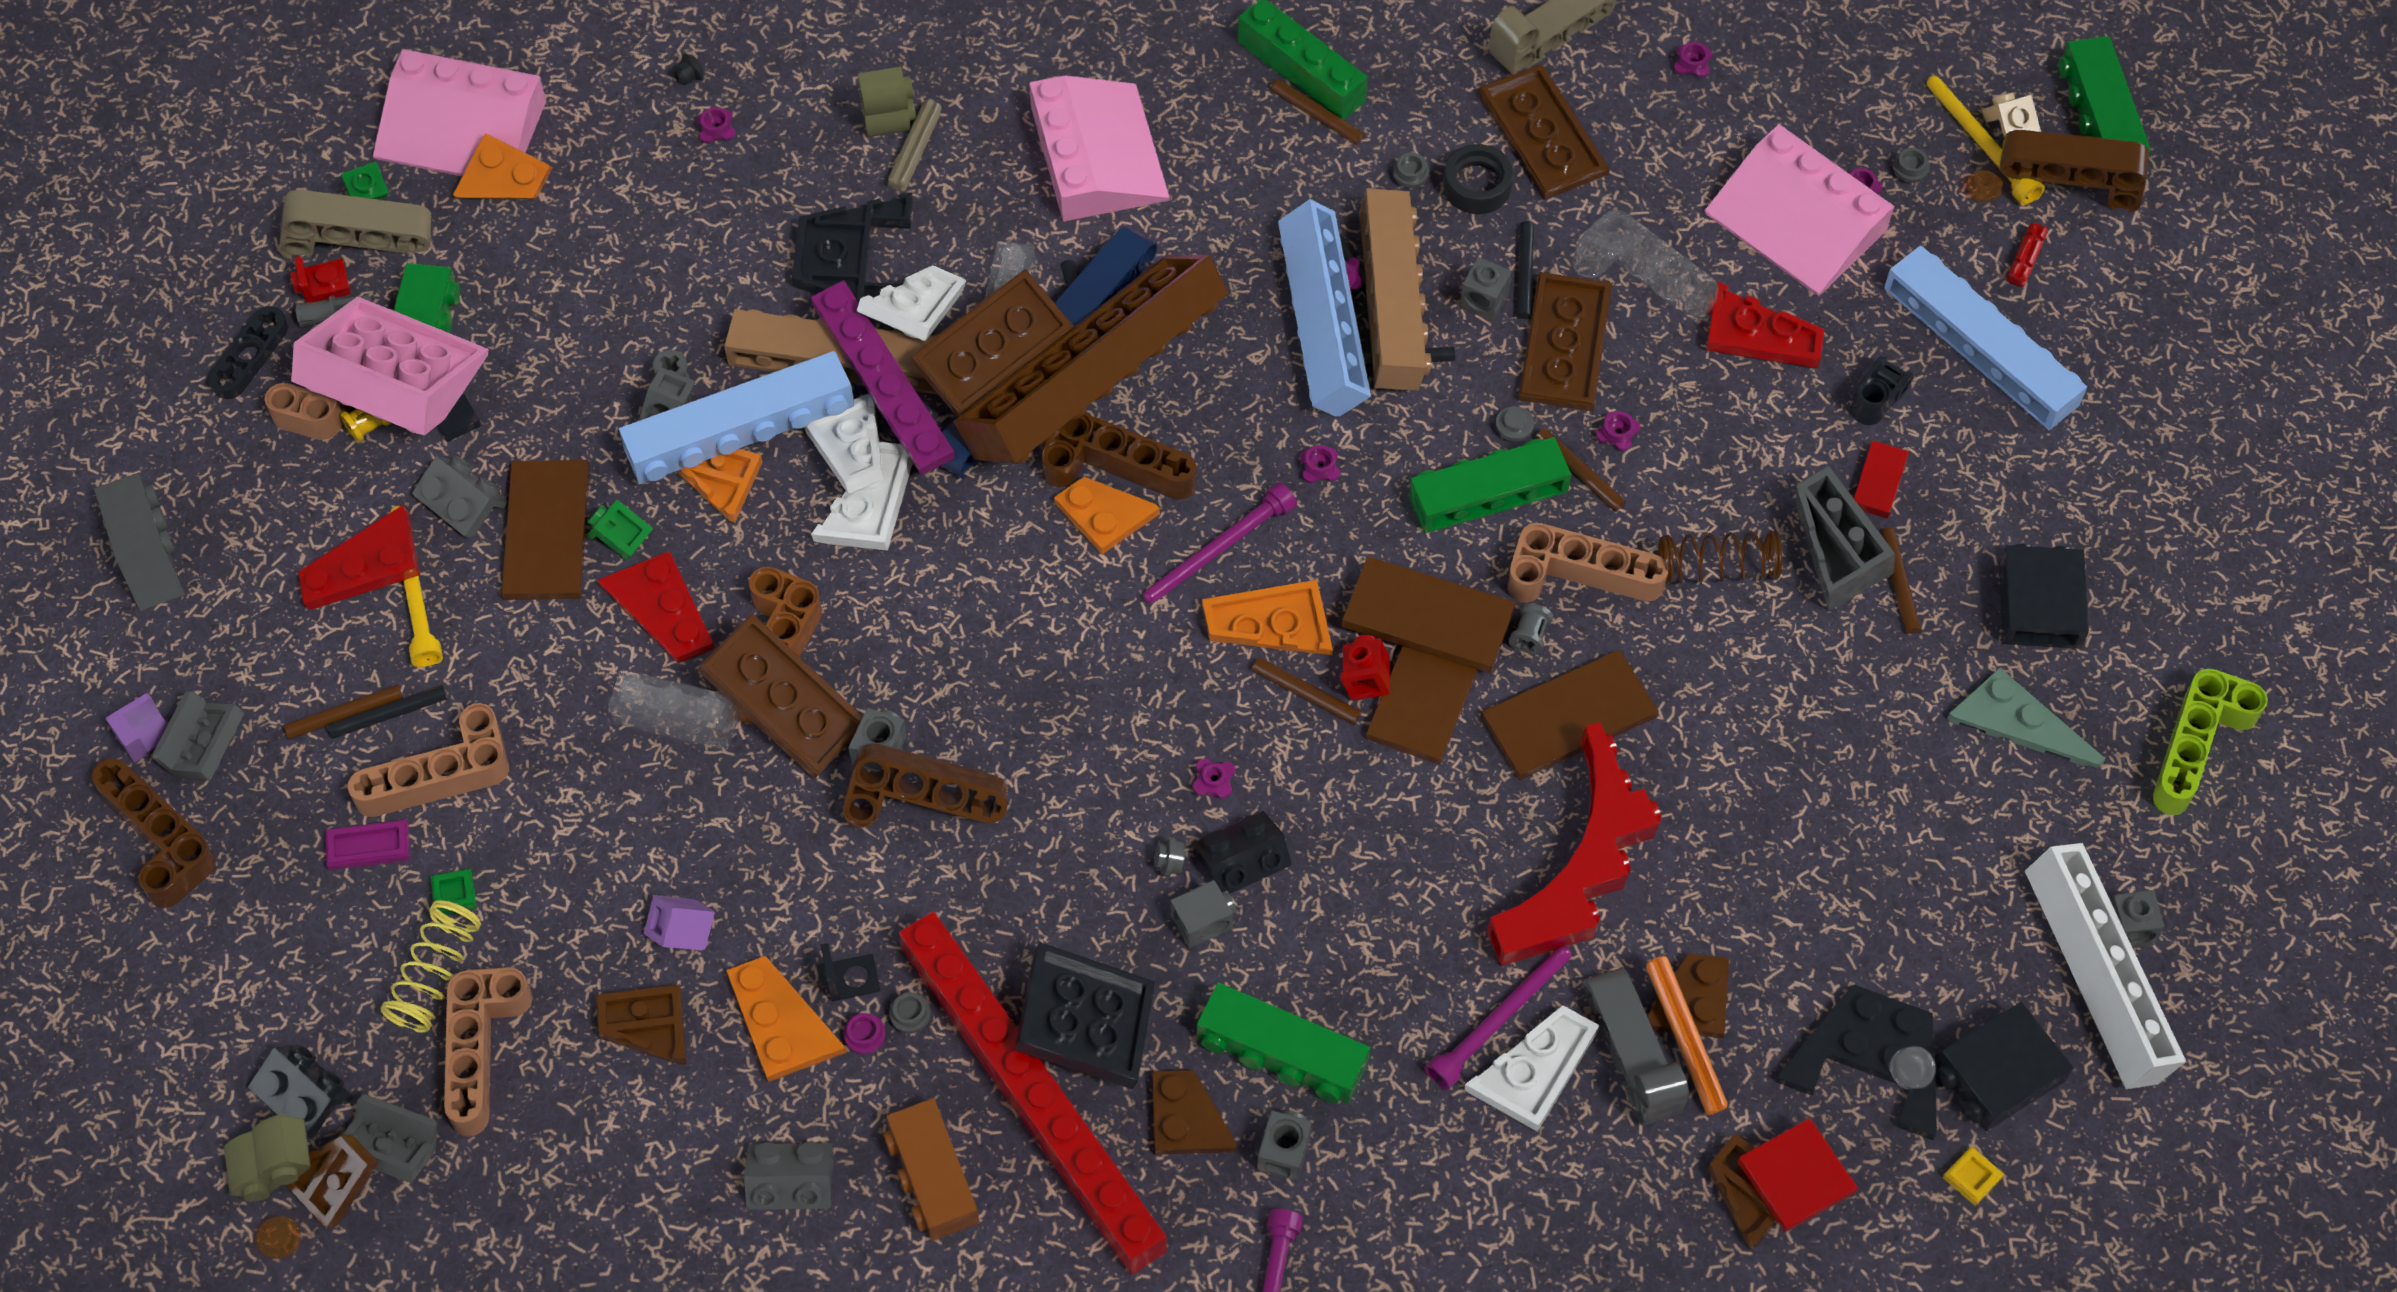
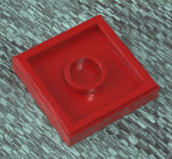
(1797, 1175)

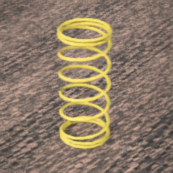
(412, 1009)

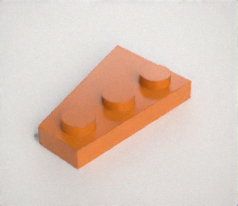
(1272, 618)
(780, 1021)

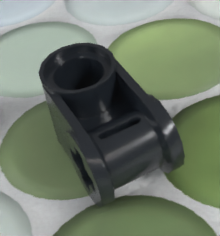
(1879, 391)

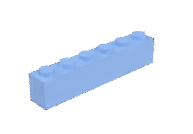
(1323, 309)
(1985, 337)
(737, 417)

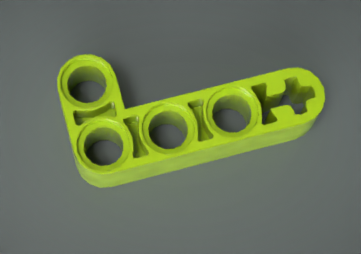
(2195, 743)

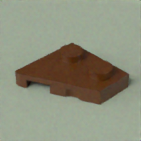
(645, 1021)
(1186, 1116)
(334, 1179)
(1739, 1194)

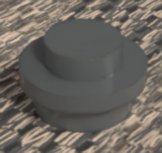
(1911, 165)
(1411, 170)
(1514, 423)
(1169, 856)
(910, 1013)

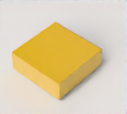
(1973, 1176)

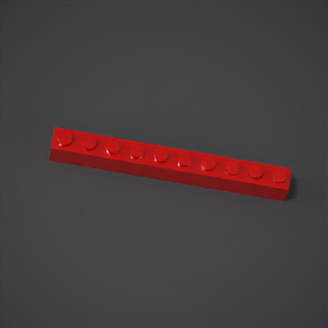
(1033, 1094)

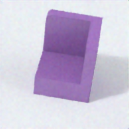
(138, 726)
(679, 922)

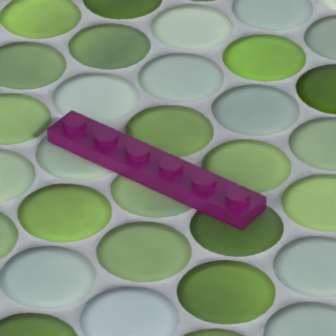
(883, 378)

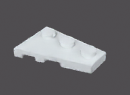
(917, 303)
(850, 444)
(869, 514)
(1537, 1069)

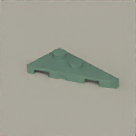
(2013, 713)

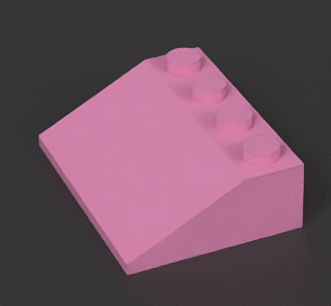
(444, 107)
(1096, 145)
(1800, 210)
(386, 365)

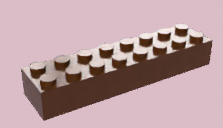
(1091, 359)

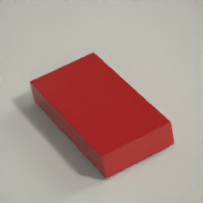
(1880, 479)

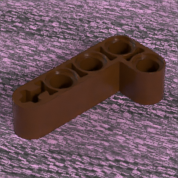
(2079, 162)
(1169, 469)
(925, 792)
(150, 823)

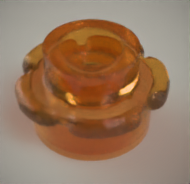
(1982, 192)

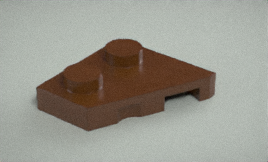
(1704, 988)

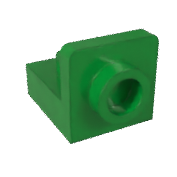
(365, 182)
(619, 528)

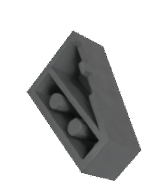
(1841, 539)
(138, 540)

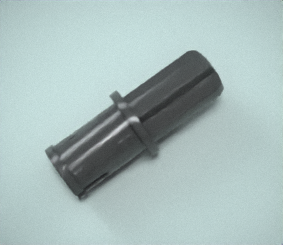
(316, 312)

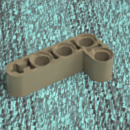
(1523, 40)
(351, 222)

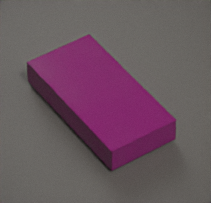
(367, 845)

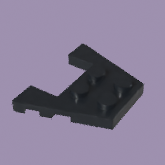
(837, 245)
(1865, 1035)

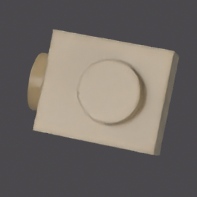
(2013, 113)

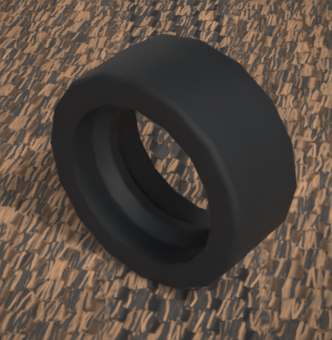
(1474, 201)

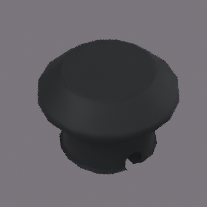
(688, 69)

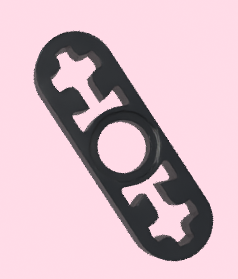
(248, 337)

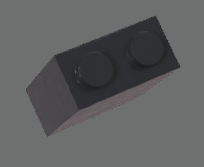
(2043, 596)
(2002, 1066)

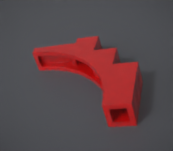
(1561, 910)

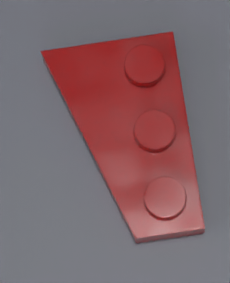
(1753, 331)
(363, 563)
(662, 605)

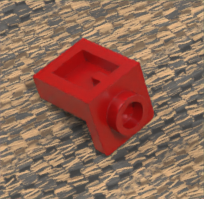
(320, 280)

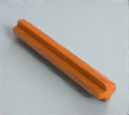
(1686, 1035)

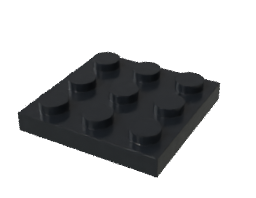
(1085, 1015)

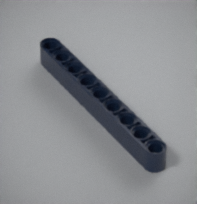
(1102, 278)

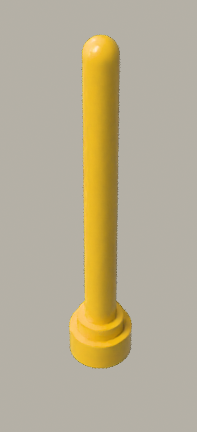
(2021, 188)
(424, 644)

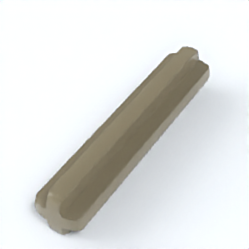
(914, 145)

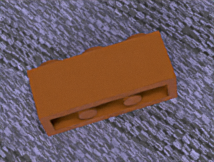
(930, 1170)

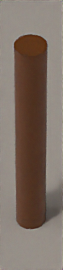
(1317, 112)
(1586, 474)
(1901, 585)
(1306, 691)
(321, 719)

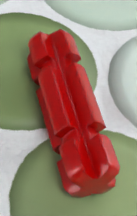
(2027, 254)

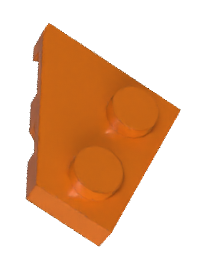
(502, 173)
(725, 480)
(1104, 512)

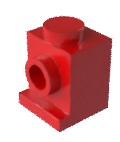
(1366, 660)

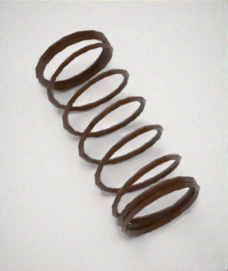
(1666, 552)

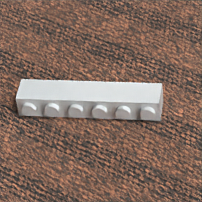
(2105, 966)

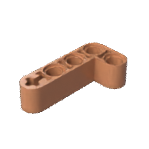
(304, 410)
(1588, 570)
(429, 767)
(476, 1051)

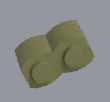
(886, 101)
(267, 1157)

